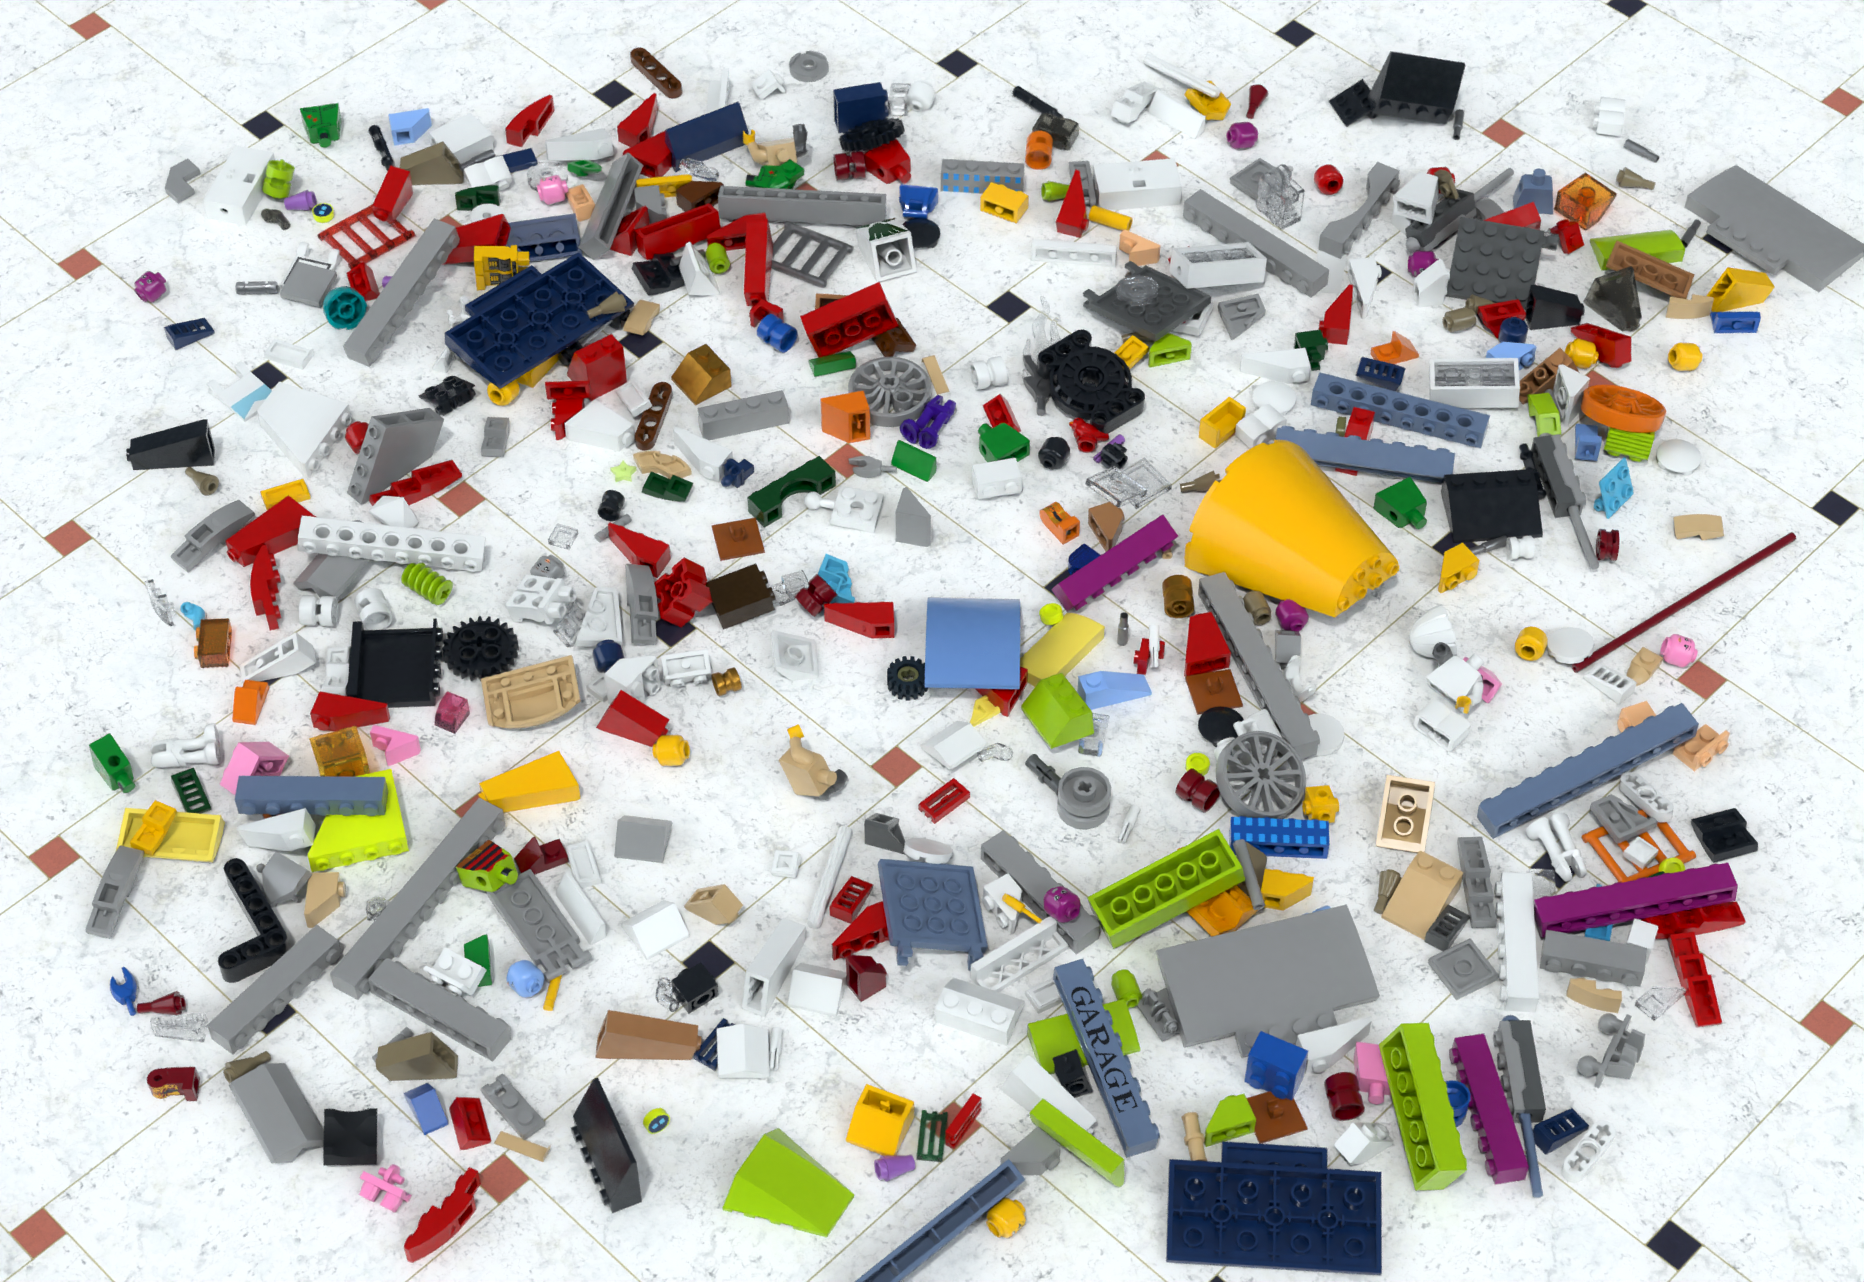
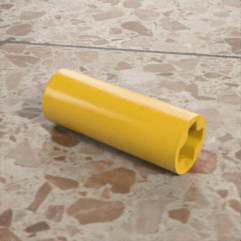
(1110, 218)

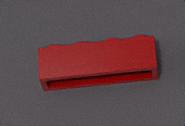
(676, 231)

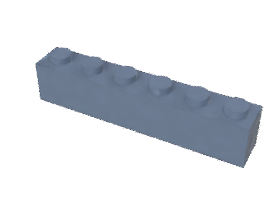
(316, 793)

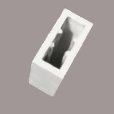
(1418, 198)
(600, 428)

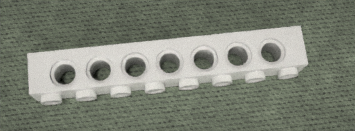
(375, 543)

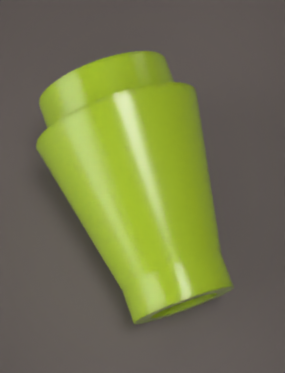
(1053, 191)

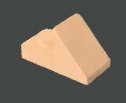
(1140, 250)

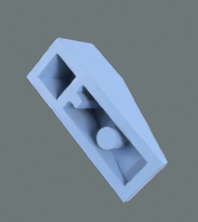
(1110, 688)

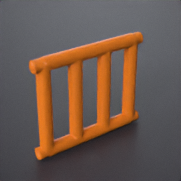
(1684, 854)

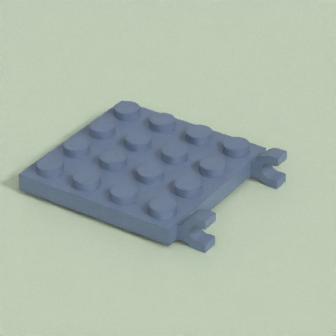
(932, 908)

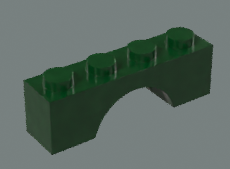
(813, 476)

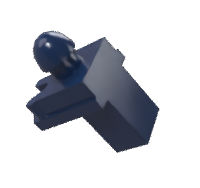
(736, 472)

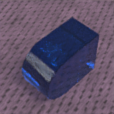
(1081, 557)

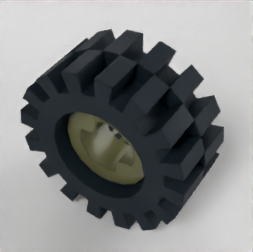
(909, 687)

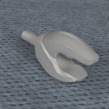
(871, 468)

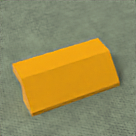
(1223, 912)

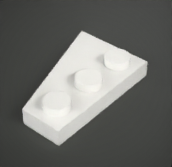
(601, 619)

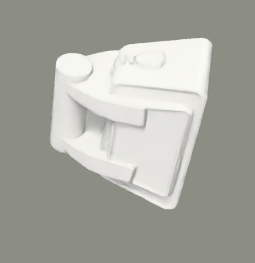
(1257, 722)

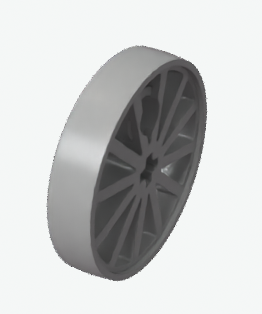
(892, 389)
(1259, 775)

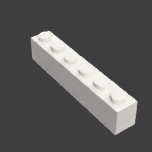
(1517, 942)

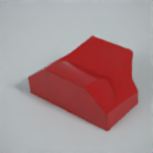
(1494, 314)

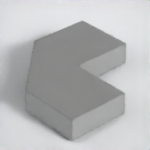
(177, 180)

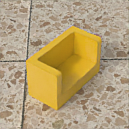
(1221, 422)

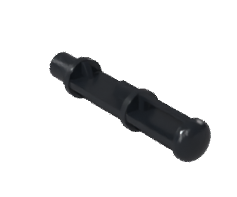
(1034, 101)
(380, 145)
(1527, 457)

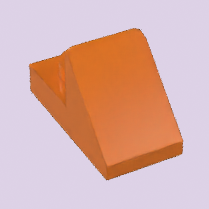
(1397, 351)
(249, 701)

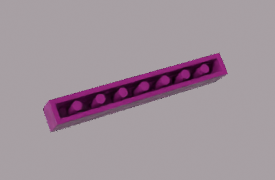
(1635, 899)

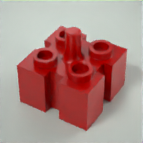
(682, 592)

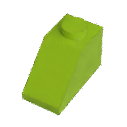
(1230, 1120)

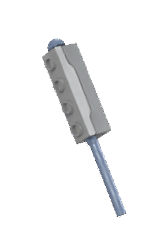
(1522, 1085)

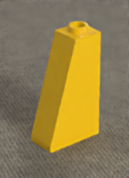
(532, 785)

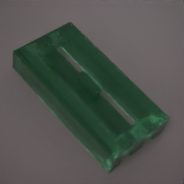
(933, 1117)

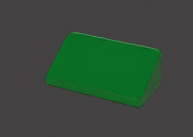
(832, 363)
(914, 461)
(479, 953)

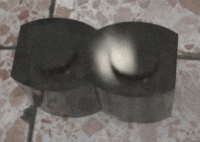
(1062, 130)

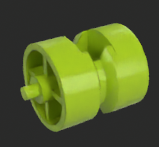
(278, 179)

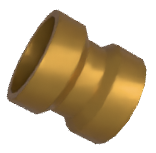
(726, 681)

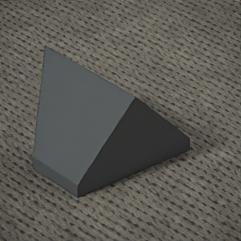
(884, 833)

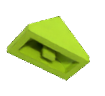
(1169, 350)

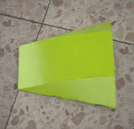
(787, 1187)

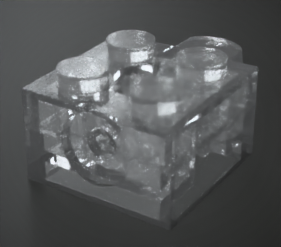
(1280, 197)

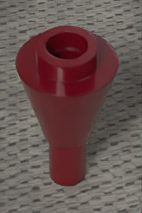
(1257, 95)
(169, 1004)

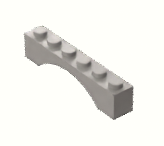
(1340, 234)

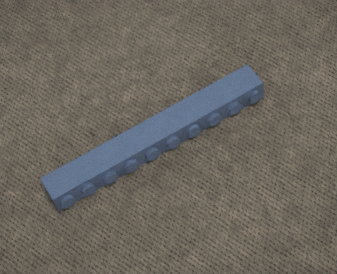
(1587, 770)

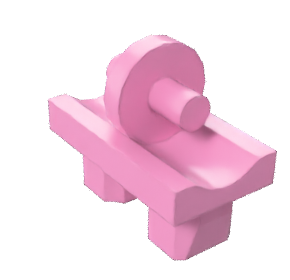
(373, 1185)

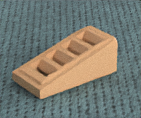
(582, 203)

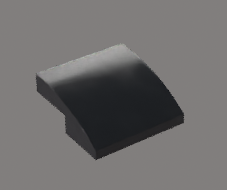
(658, 275)
(1724, 835)

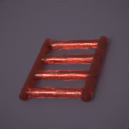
(371, 253)

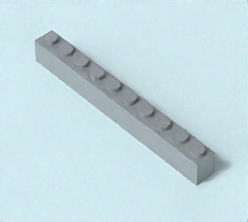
(1257, 663)
(416, 899)

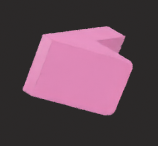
(397, 744)

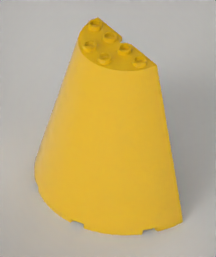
(1287, 532)

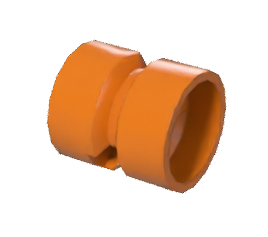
(1039, 150)

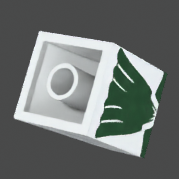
(887, 249)

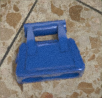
(917, 200)

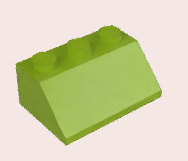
(1058, 711)

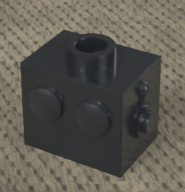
(694, 987)
(1072, 1073)

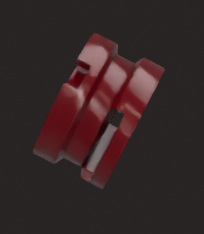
(1607, 544)

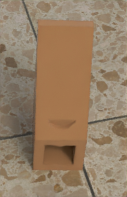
(1544, 375)

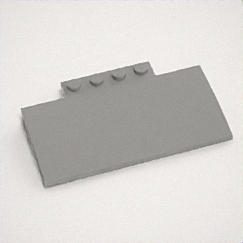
(1773, 229)
(1268, 979)

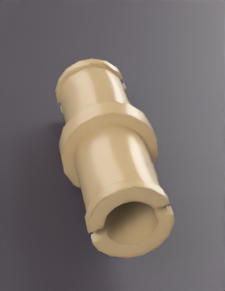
(1194, 1138)

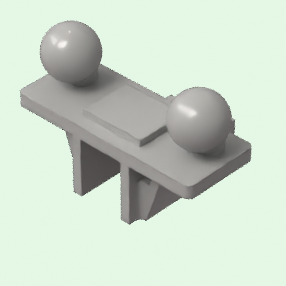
(1621, 1053)

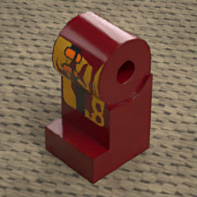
(174, 1081)

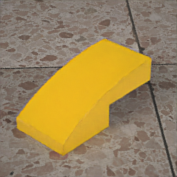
(154, 827)

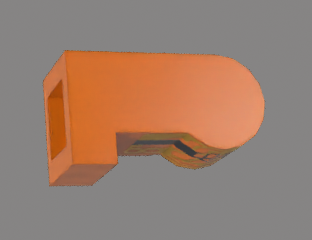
(1060, 522)

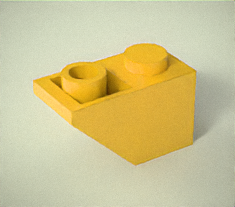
(1457, 566)
(1284, 889)

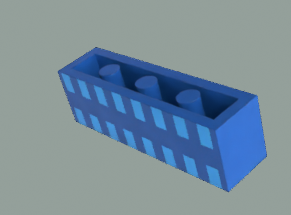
(1282, 836)

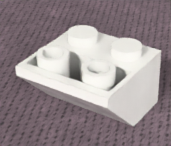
(634, 676)

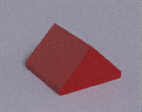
(625, 240)

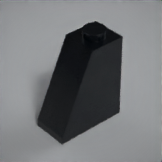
(1552, 308)

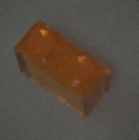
(214, 643)

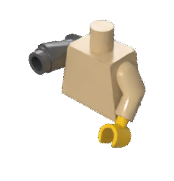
(778, 151)
(808, 770)

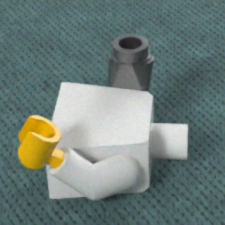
(1456, 679)

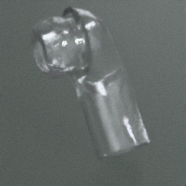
(997, 751)
(664, 995)

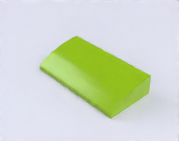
(1659, 244)
(1056, 1035)
(1079, 1142)

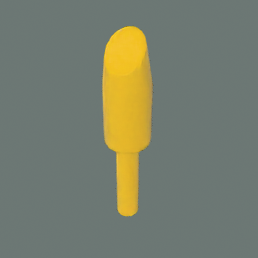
(1019, 907)

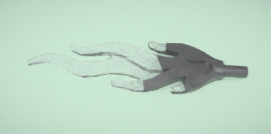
(1033, 382)

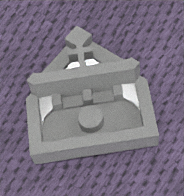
(283, 879)

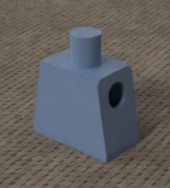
(1535, 189)

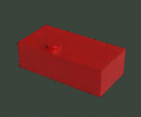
(849, 320)

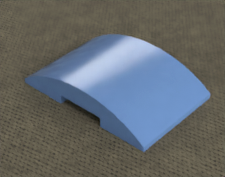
(972, 643)

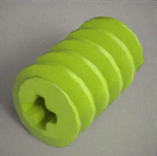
(427, 583)

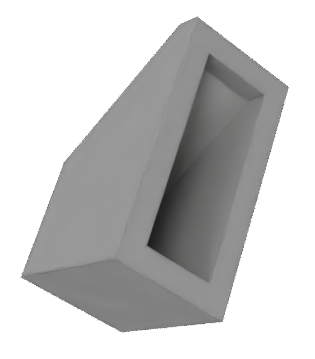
(1286, 645)
(1034, 1153)

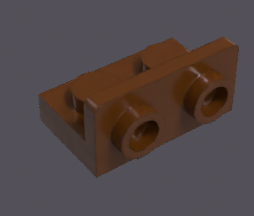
(894, 340)

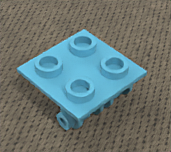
(1615, 489)

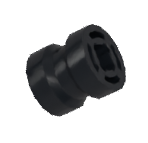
(611, 505)

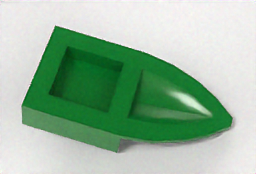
(583, 167)
(786, 175)

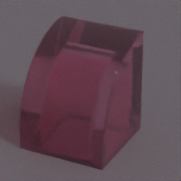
(451, 712)

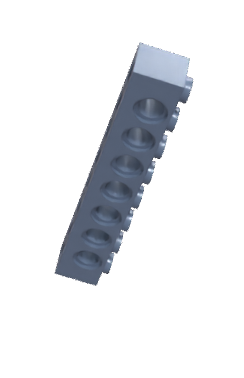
(1401, 410)

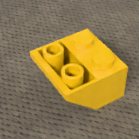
(880, 1121)

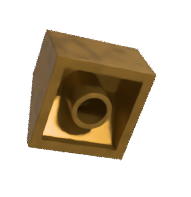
(702, 375)

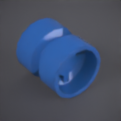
(778, 334)
(1459, 1100)

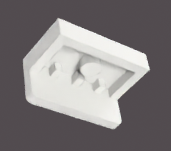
(686, 667)

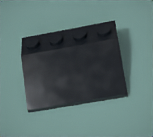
(1416, 88)
(1492, 505)
(606, 1150)

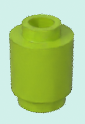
(717, 258)
(1126, 987)

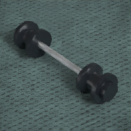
(566, 355)

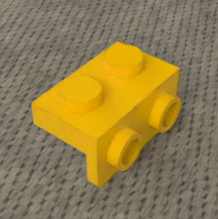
(1208, 106)

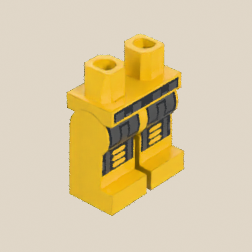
(498, 264)

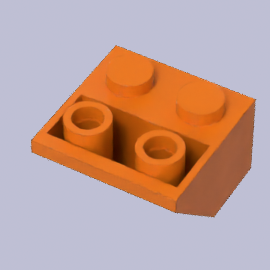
(846, 417)

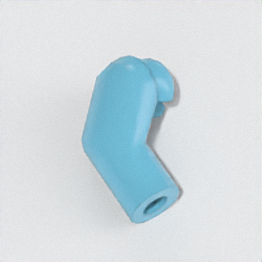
(193, 612)

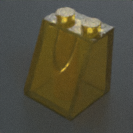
(340, 753)

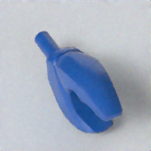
(125, 993)

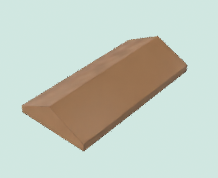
(1651, 270)

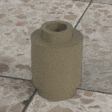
(1459, 319)
(1258, 607)

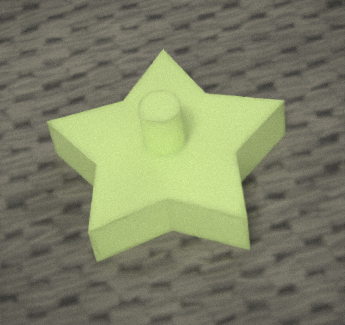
(623, 472)

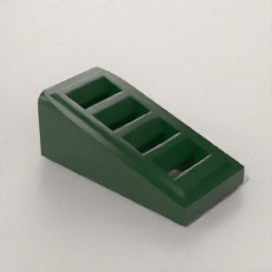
(185, 777)

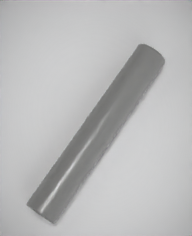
(1249, 873)

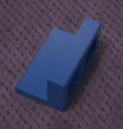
(1735, 322)

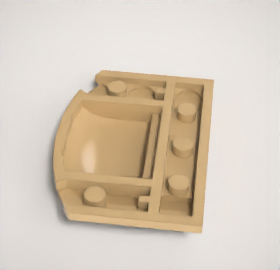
(531, 694)

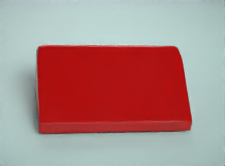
(363, 280)
(568, 389)
(1000, 412)
(469, 1122)

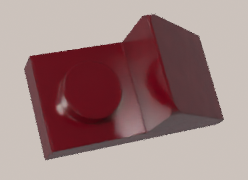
(541, 857)

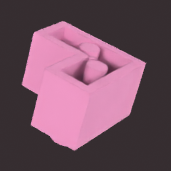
(253, 760)

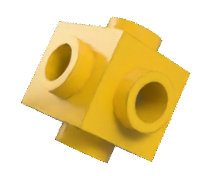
(1320, 803)

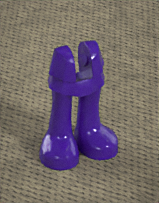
(917, 430)

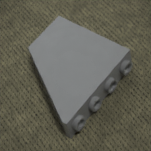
(393, 449)

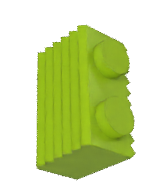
(1628, 443)

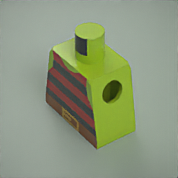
(487, 868)

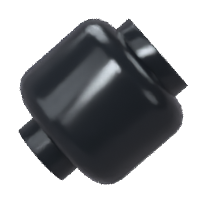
(1054, 453)

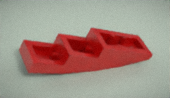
(422, 483)
(1698, 920)
(1695, 980)

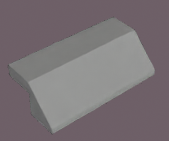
(330, 574)
(277, 1112)

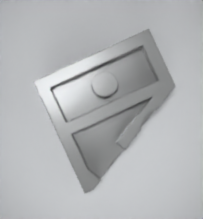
(1241, 313)
(1621, 819)

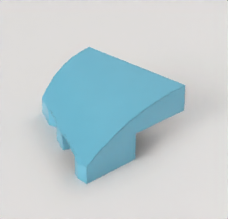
(835, 572)

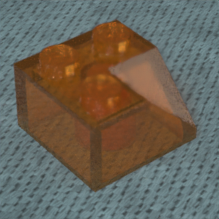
(1584, 201)

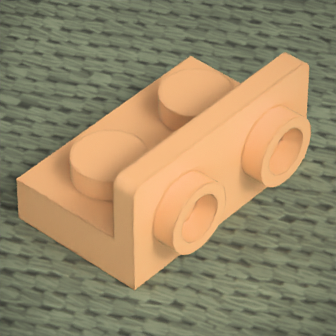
(1701, 748)

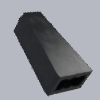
(173, 448)

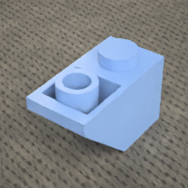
(409, 125)
(1524, 352)

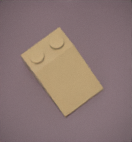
(1405, 814)
(1422, 894)

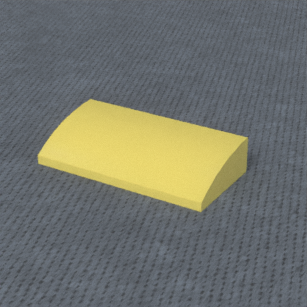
(1062, 647)
(188, 838)

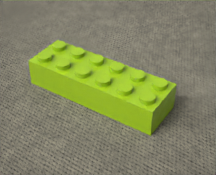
(1166, 888)
(1422, 1107)

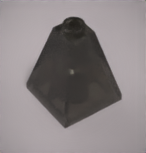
(1616, 299)

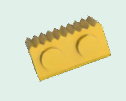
(1004, 202)

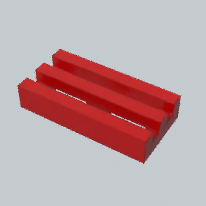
(947, 803)
(963, 1121)

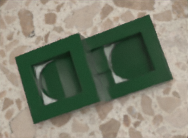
(472, 197)
(668, 489)

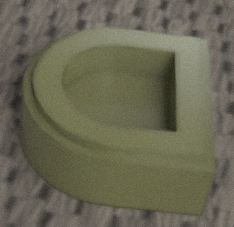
(1340, 426)

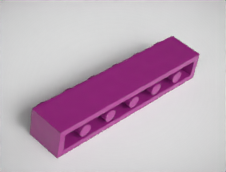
(1114, 563)
(1489, 1109)

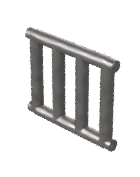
(807, 235)

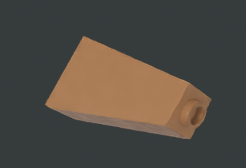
(645, 1038)

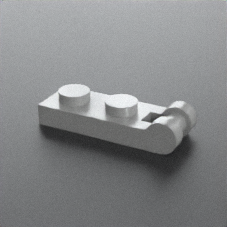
(1086, 180)
(513, 1107)

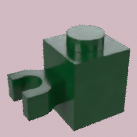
(1314, 345)

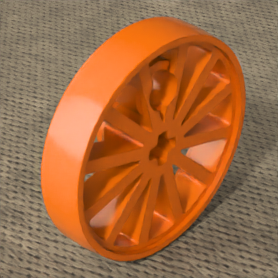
(1623, 408)

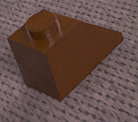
(697, 194)

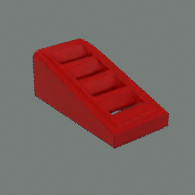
(844, 913)

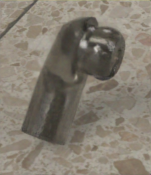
(275, 216)

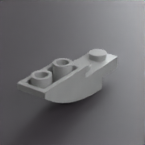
(211, 532)
(642, 604)
(113, 890)

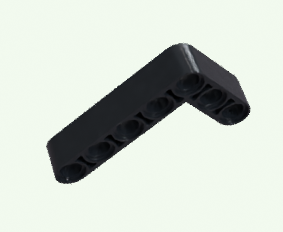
(266, 943)

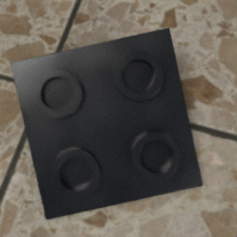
(1353, 103)
(449, 394)

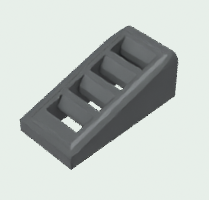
(1440, 941)

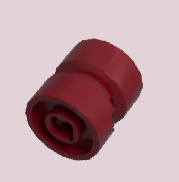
(842, 168)
(815, 595)
(1195, 788)
(1343, 1096)

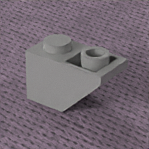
(653, 200)

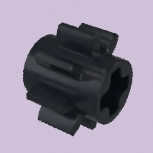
(1114, 456)

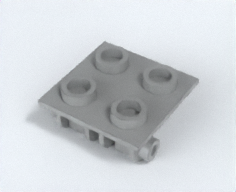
(1159, 1013)

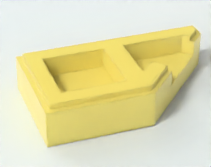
(983, 711)

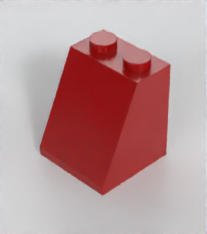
(600, 364)

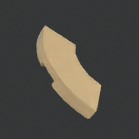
(661, 463)

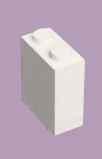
(464, 137)

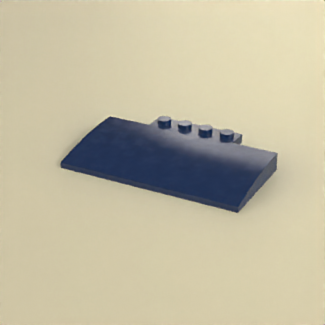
(531, 319)
(1274, 1211)

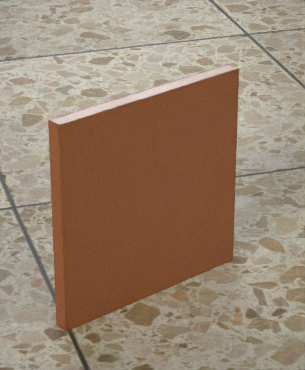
(738, 539)
(1213, 690)
(1275, 1117)

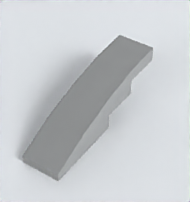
(1477, 882)

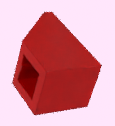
(564, 410)

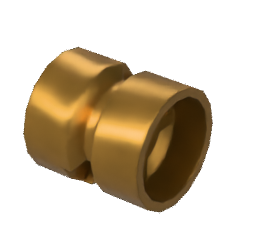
(1178, 596)

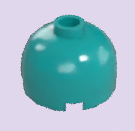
(344, 307)

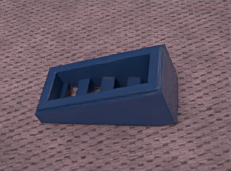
(182, 334)
(1382, 367)
(1548, 1141)

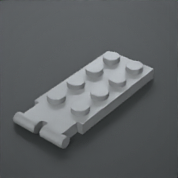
(539, 925)

